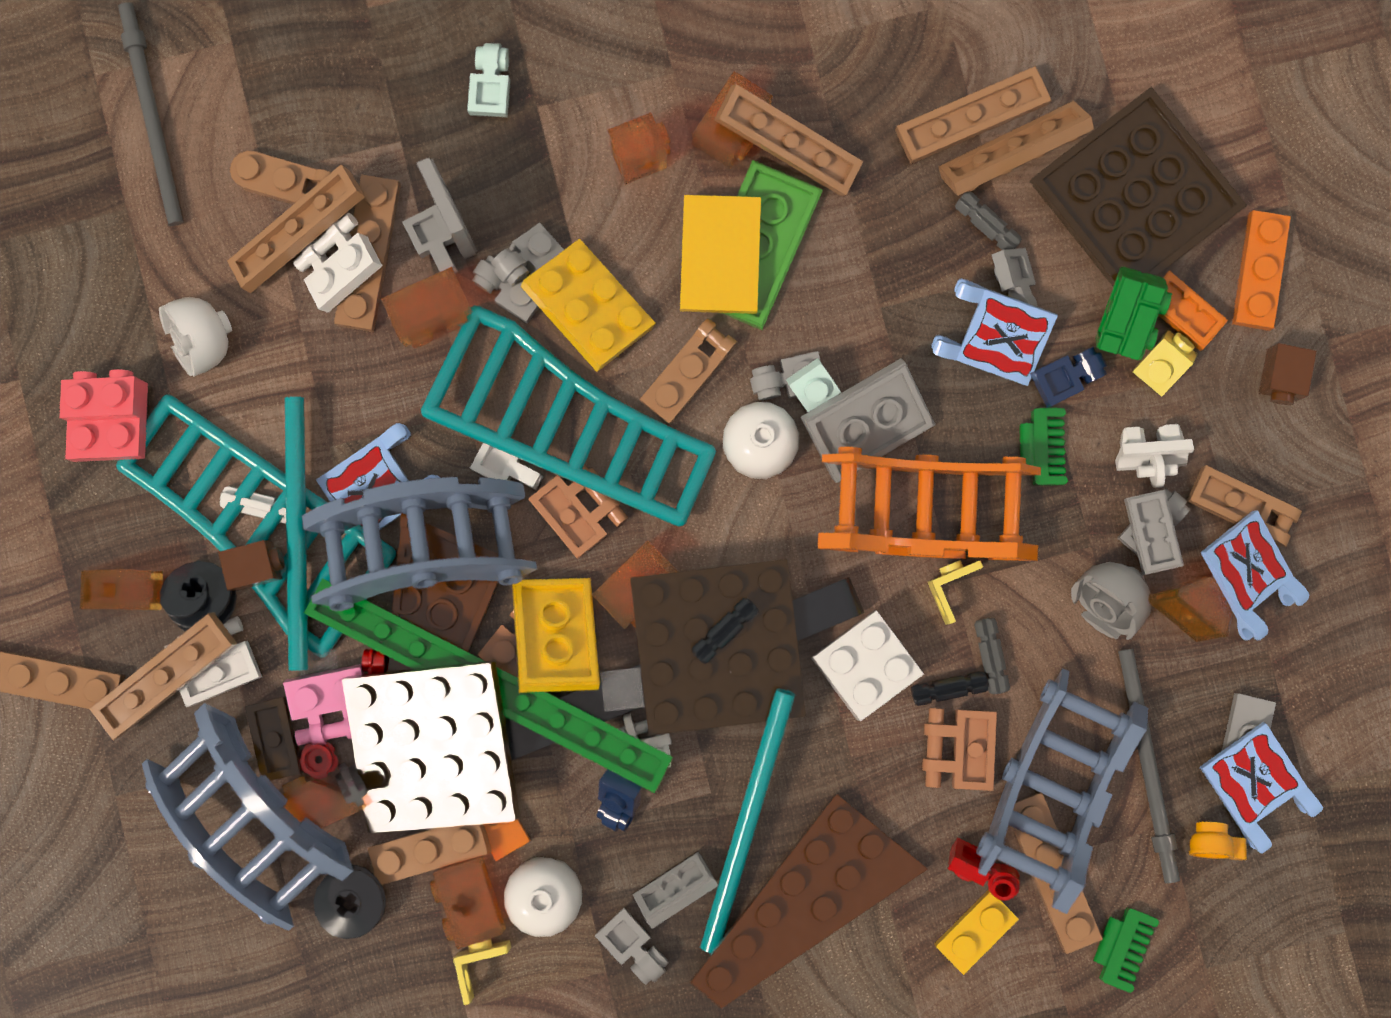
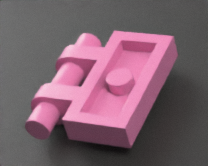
(318, 695)

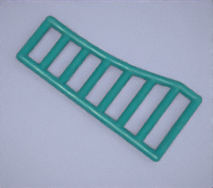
(571, 382)
(216, 532)

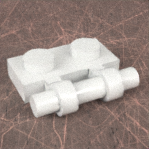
(341, 272)
(227, 673)

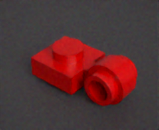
(1001, 878)

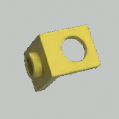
(948, 574)
(476, 952)

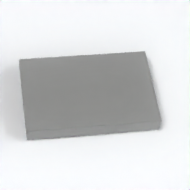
(447, 208)
(870, 415)

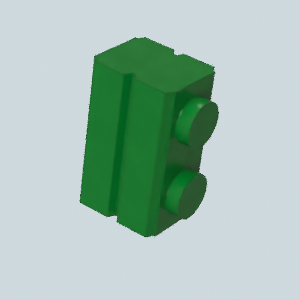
(1132, 313)

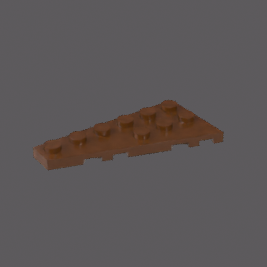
(449, 607)
(819, 887)

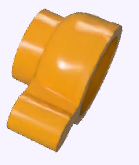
(1214, 842)

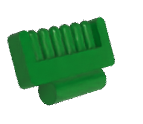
(1035, 444)
(1115, 945)

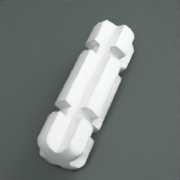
(257, 505)

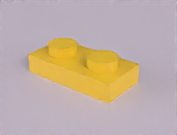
(976, 932)

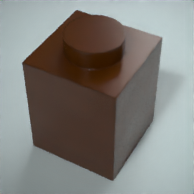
(1287, 373)
(251, 565)

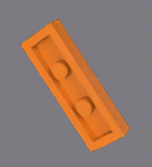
(1261, 270)

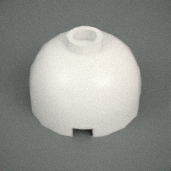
(196, 332)
(760, 440)
(543, 897)

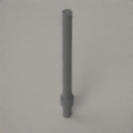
(135, 44)
(1163, 841)

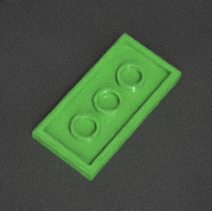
(784, 217)

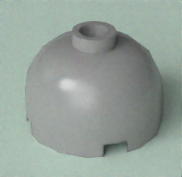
(1113, 599)

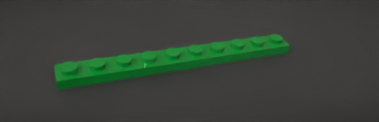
(534, 710)

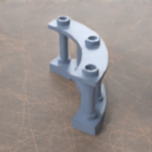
(413, 499)
(260, 800)
(1090, 806)

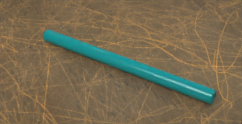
(296, 534)
(748, 819)

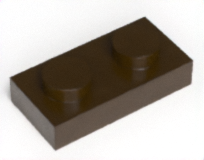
(273, 738)

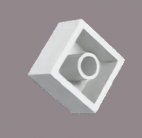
(867, 665)

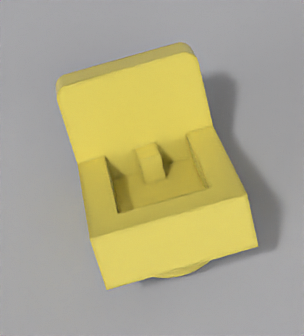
(1166, 362)

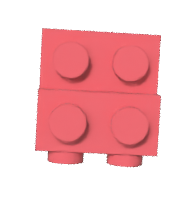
(104, 416)

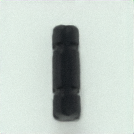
(725, 630)
(949, 688)

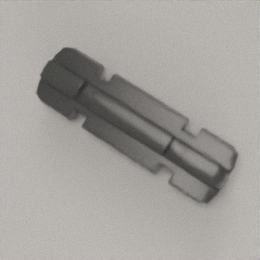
(988, 221)
(992, 655)
(351, 784)

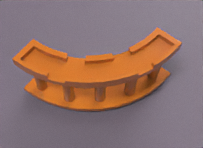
(923, 540)

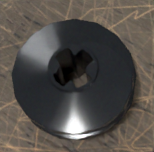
(195, 592)
(359, 920)

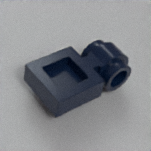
(1062, 379)
(619, 801)

